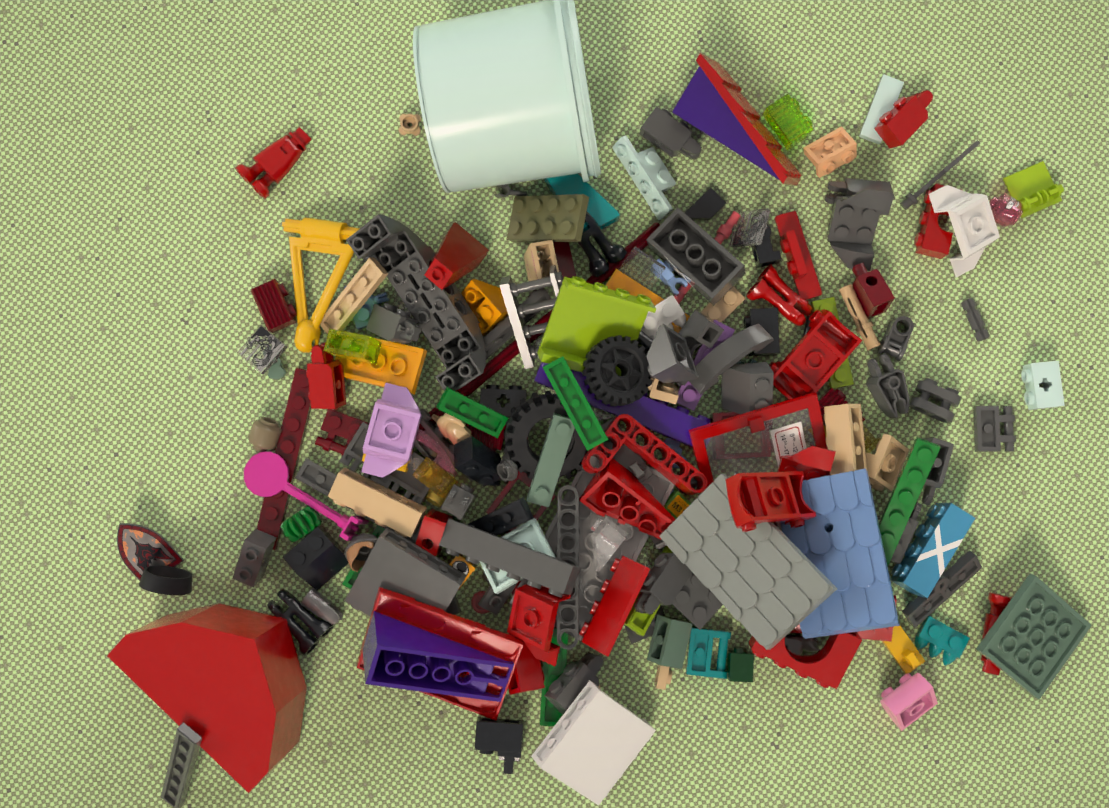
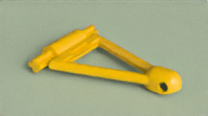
(320, 237)

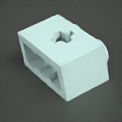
(1047, 374)

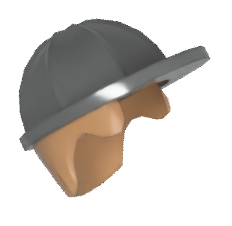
(359, 550)

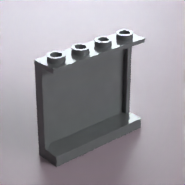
(404, 569)

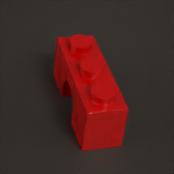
(932, 239)

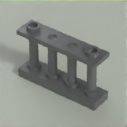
(517, 311)

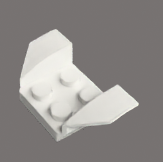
(971, 222)

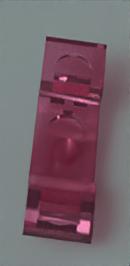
(442, 458)

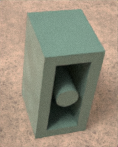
(669, 641)

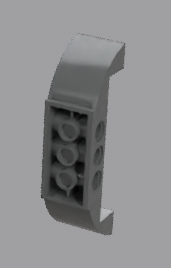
(440, 313)

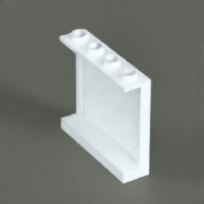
(593, 743)

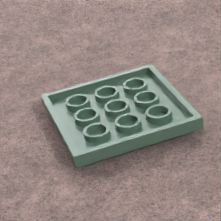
(1034, 636)

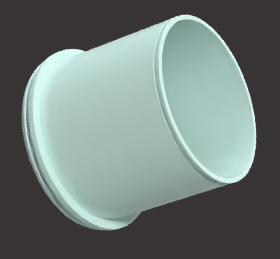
(506, 96)

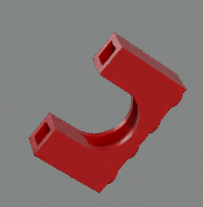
(824, 666)

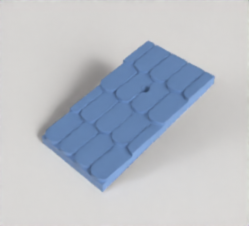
(848, 555)

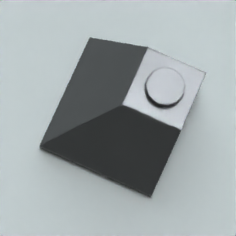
(670, 357)

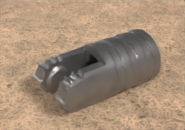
(321, 607)

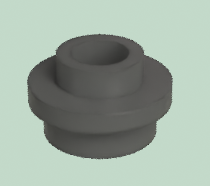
(507, 470)

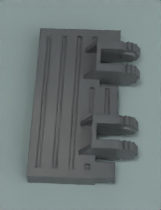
(402, 479)

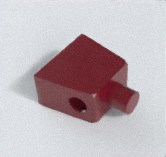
(871, 291)

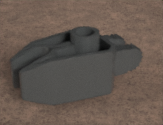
(888, 387)

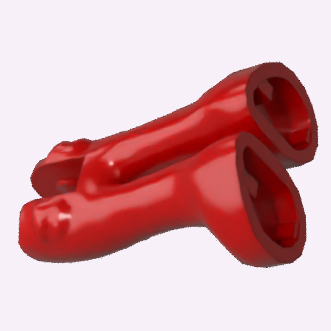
(793, 309)

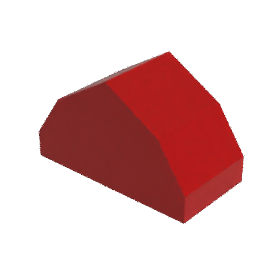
(227, 679)

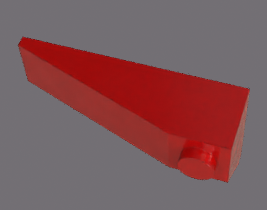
(623, 497)

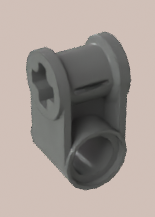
(894, 342)

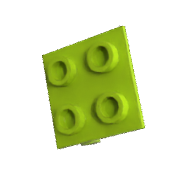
(1033, 188)

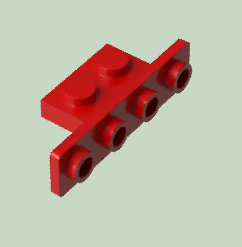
(797, 255)

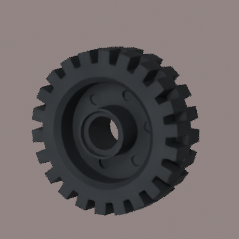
(603, 378)

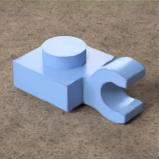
(668, 278)

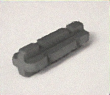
(975, 319)

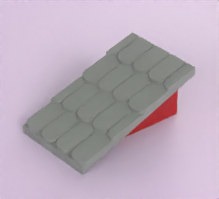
(751, 572)

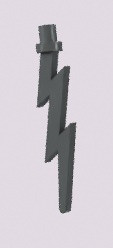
(911, 199)

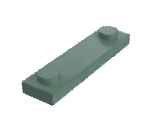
(551, 460)

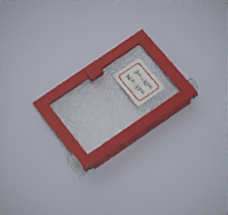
(758, 438)

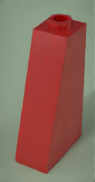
(455, 257)

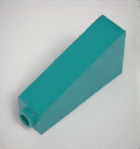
(597, 206)

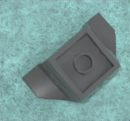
(854, 225)

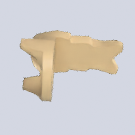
(452, 428)

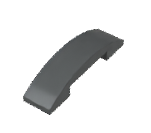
(729, 353)

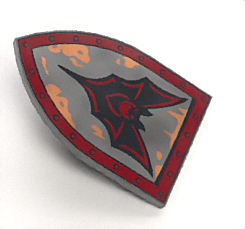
(144, 548)

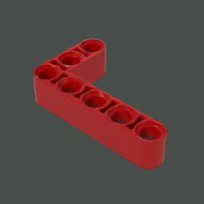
(646, 452)

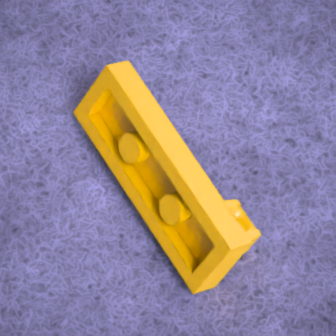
(904, 650)

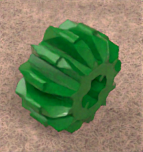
(301, 523)

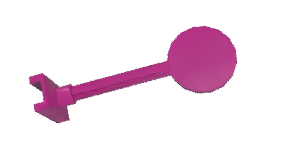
(269, 475)

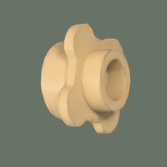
(405, 119)

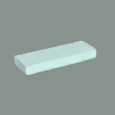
(884, 98)

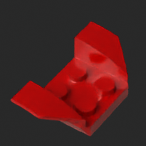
(812, 461)
(534, 620)

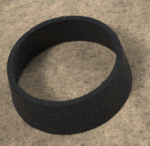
(166, 580)

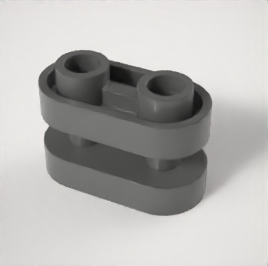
(929, 389)

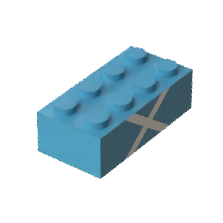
(932, 548)

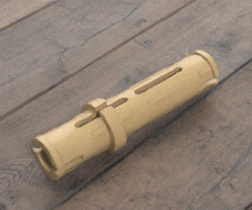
(859, 317)

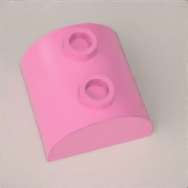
(908, 700)

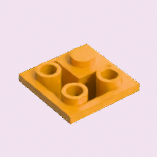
(486, 303)

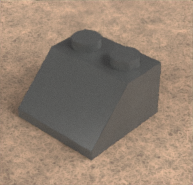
(747, 387)

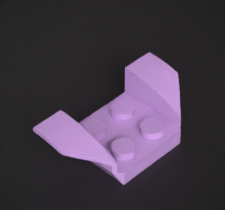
(391, 431)

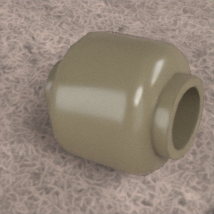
(264, 434)

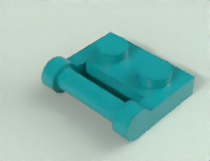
(700, 653)

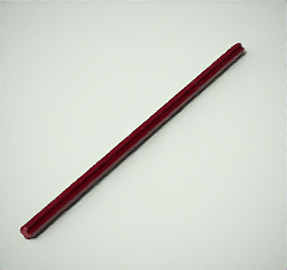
(513, 350)

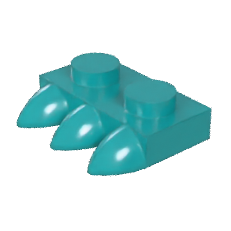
(941, 638)

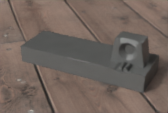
(629, 459)

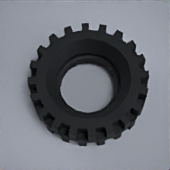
(519, 427)

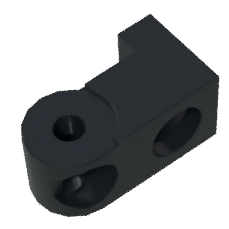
(764, 253)

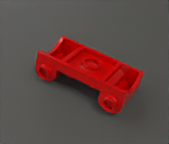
(814, 356)
(767, 498)

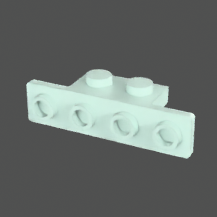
(648, 175)

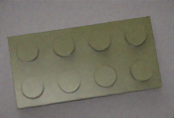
(548, 218)

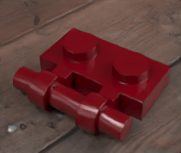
(338, 425)

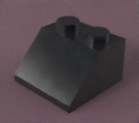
(317, 558)

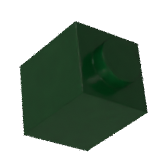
(740, 665)

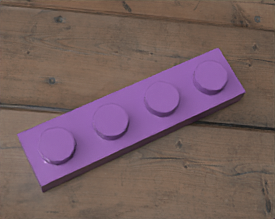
(688, 394)

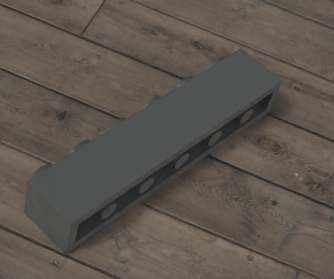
(510, 557)

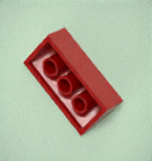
(614, 605)

